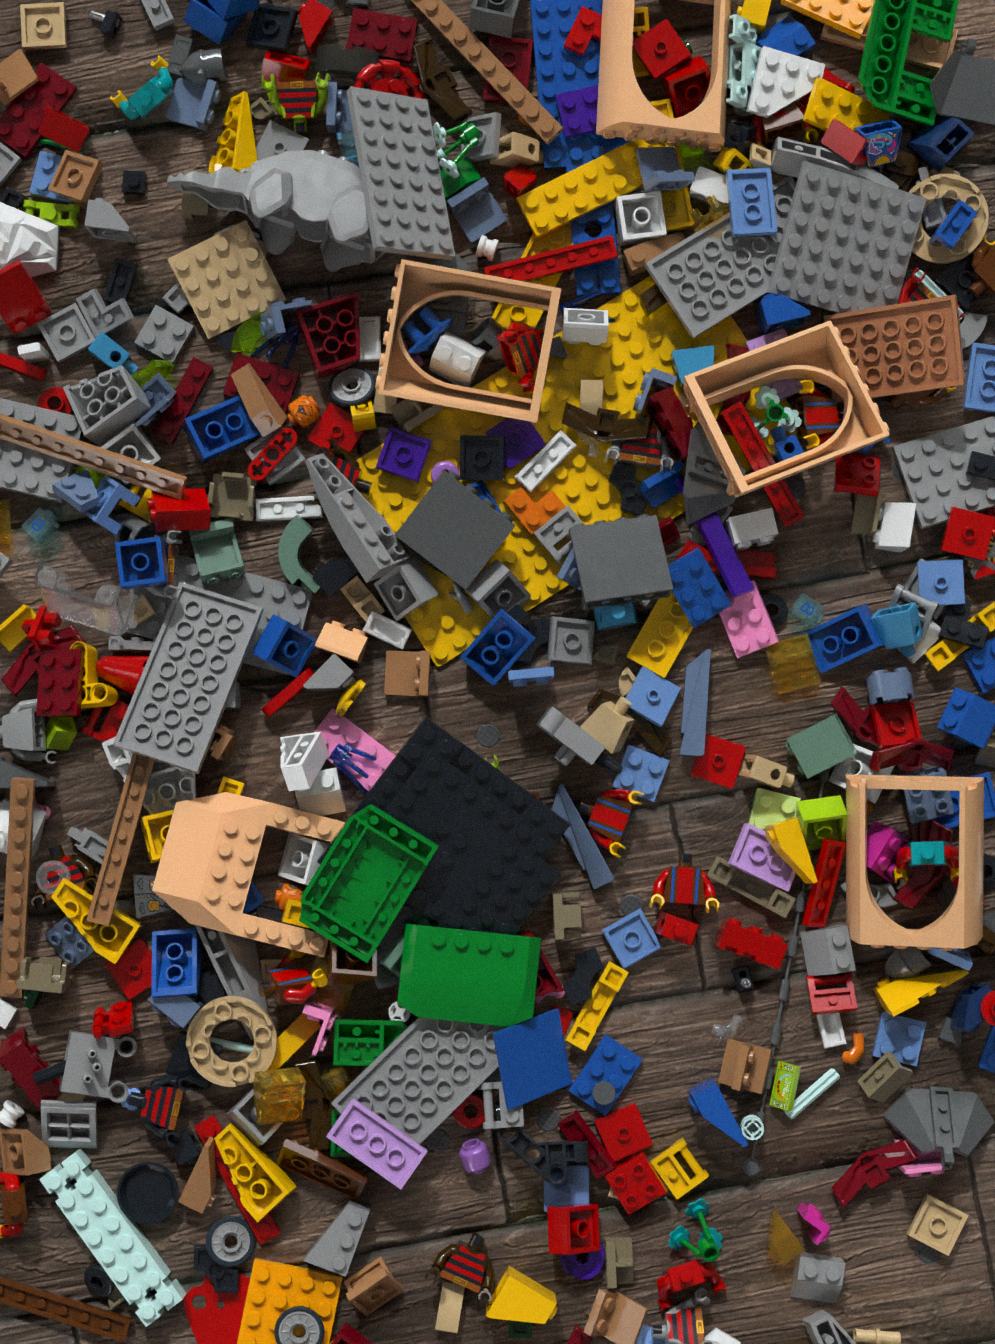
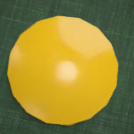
(345, 700)

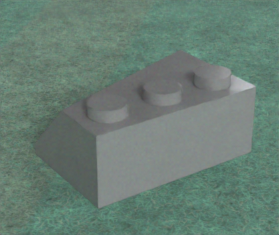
(107, 403)

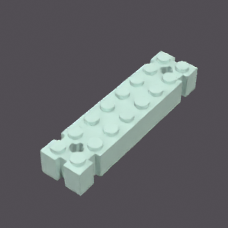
(113, 1237)

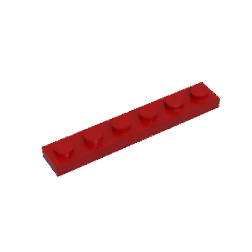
(556, 261)
(759, 458)
(266, 1227)

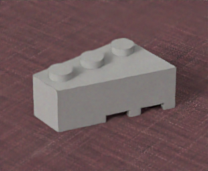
(339, 1241)
(825, 1329)

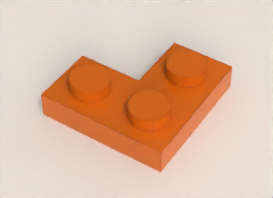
(533, 514)

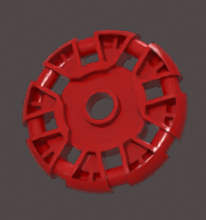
(387, 84)

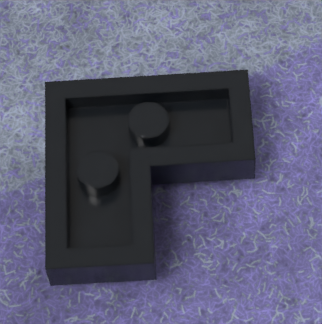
(959, 630)

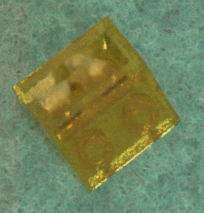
(279, 1095)

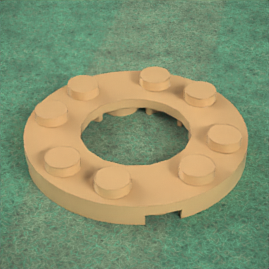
(958, 189)
(208, 1063)

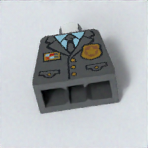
(145, 899)

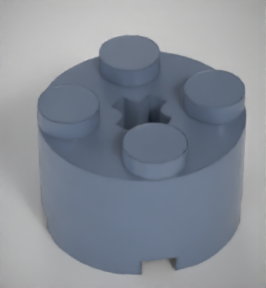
(890, 687)

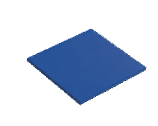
(532, 1058)

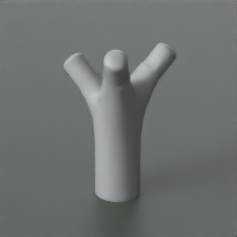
(461, 597)

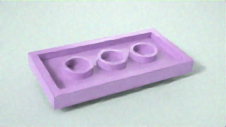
(377, 1143)

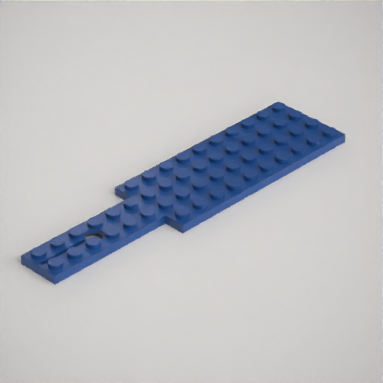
(560, 72)

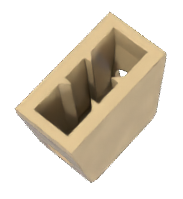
(516, 150)
(610, 724)
(759, 770)

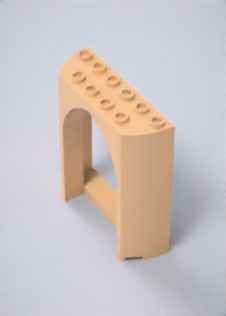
(627, 112)
(424, 283)
(807, 355)
(963, 920)

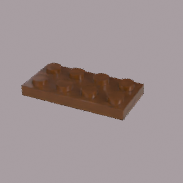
(321, 1169)

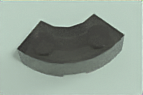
(343, 62)

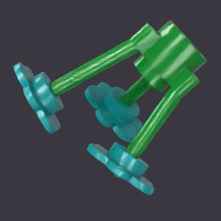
(710, 1240)

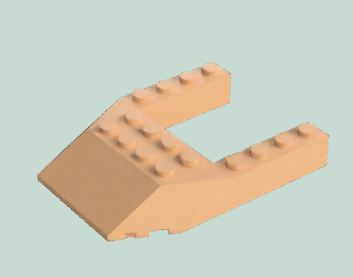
(213, 859)

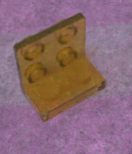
(793, 664)

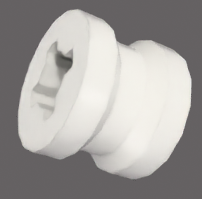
(487, 248)
(397, 1013)
(10, 1114)

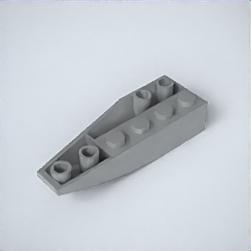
(789, 154)
(355, 521)
(236, 965)

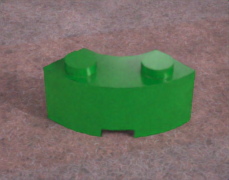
(467, 177)

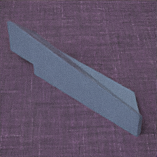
(695, 705)
(581, 840)

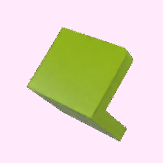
(60, 733)

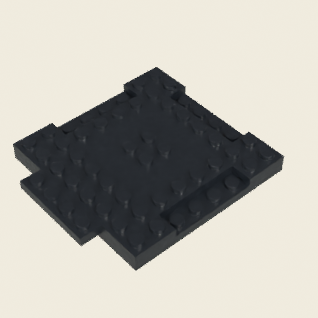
(487, 833)

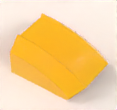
(155, 831)

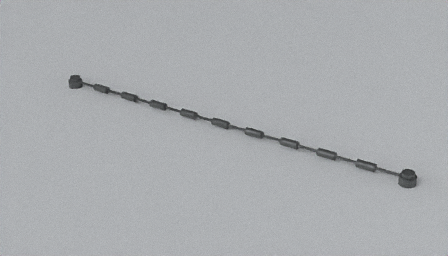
(750, 1164)

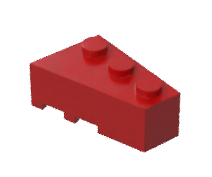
(751, 943)

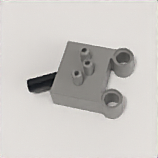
(575, 742)
(88, 1066)

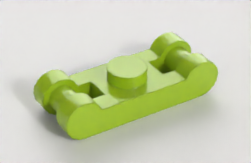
(54, 213)

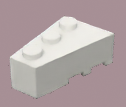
(302, 759)

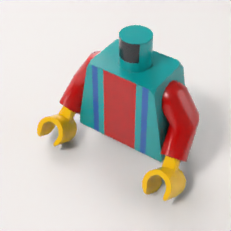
(926, 854)

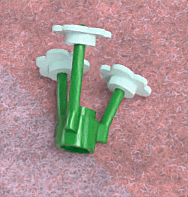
(468, 135)
(774, 412)

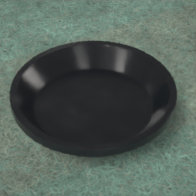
(147, 1192)

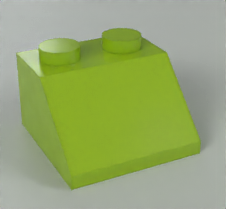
(822, 819)

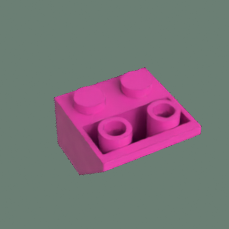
(882, 850)

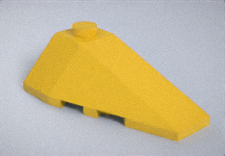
(237, 141)
(105, 940)
(903, 993)
(256, 1176)

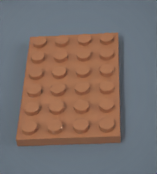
(904, 346)

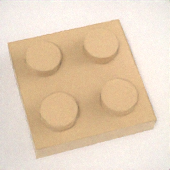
(43, 26)
(937, 1224)

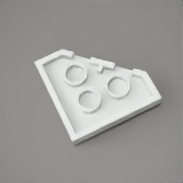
(781, 81)

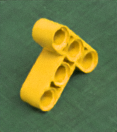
(90, 681)

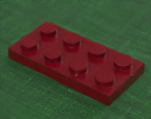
(26, 112)

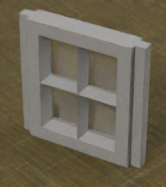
(69, 1124)

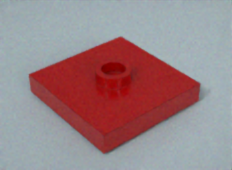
(660, 49)
(335, 425)
(968, 533)
(895, 723)
(719, 762)
(133, 969)
(623, 1132)

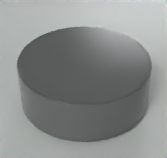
(603, 1092)

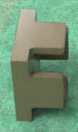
(232, 497)
(566, 915)
(45, 976)

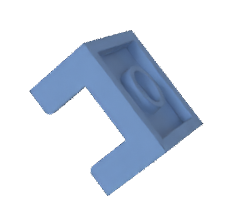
(109, 493)

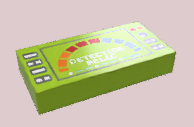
(785, 1086)

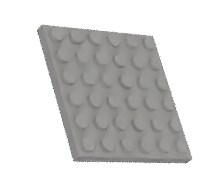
(845, 241)

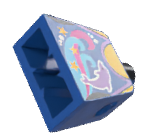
(882, 143)

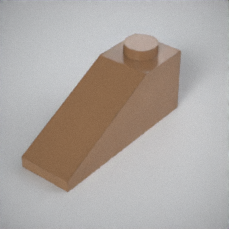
(638, 255)
(258, 401)
(202, 1181)

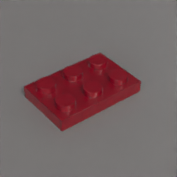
(384, 33)
(515, 56)
(278, 380)
(60, 683)

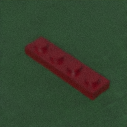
(184, 401)

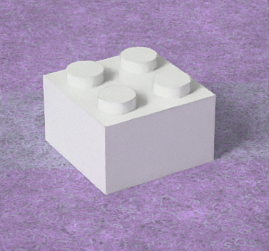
(751, 528)

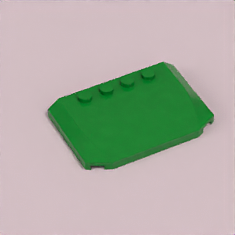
(365, 880)
(468, 975)

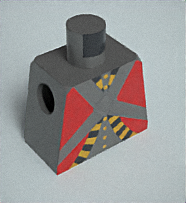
(979, 569)

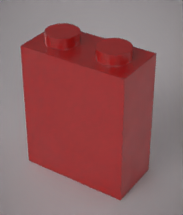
(175, 514)

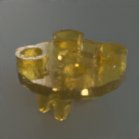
(716, 212)

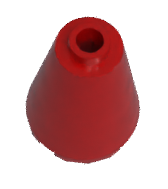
(122, 670)

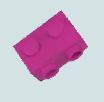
(820, 1230)

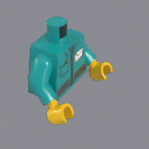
(149, 95)

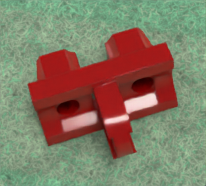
(42, 636)

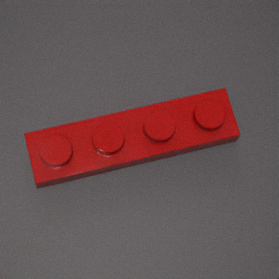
(827, 875)

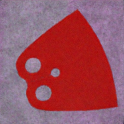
(212, 1323)

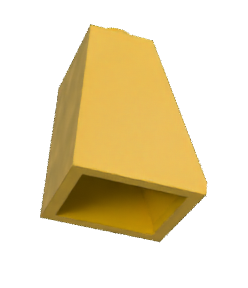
(521, 1299)

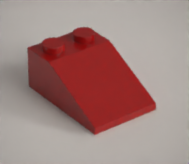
(21, 298)

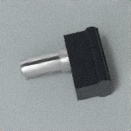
(110, 22)
(745, 982)

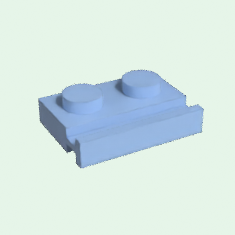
(957, 957)

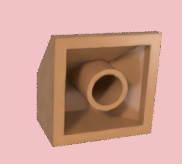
(23, 1152)

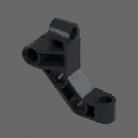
(553, 1155)

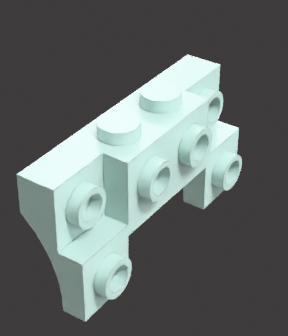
(742, 63)

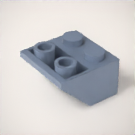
(179, 1008)

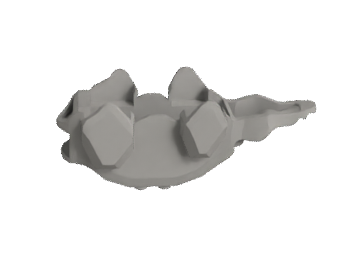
(291, 195)

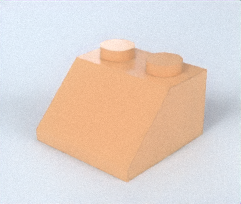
(342, 642)

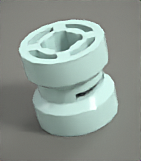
(752, 1127)

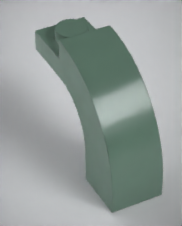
(290, 553)

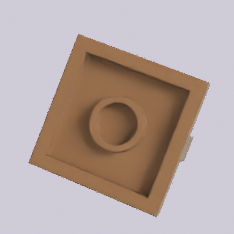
(76, 177)
(745, 1066)
(372, 1287)

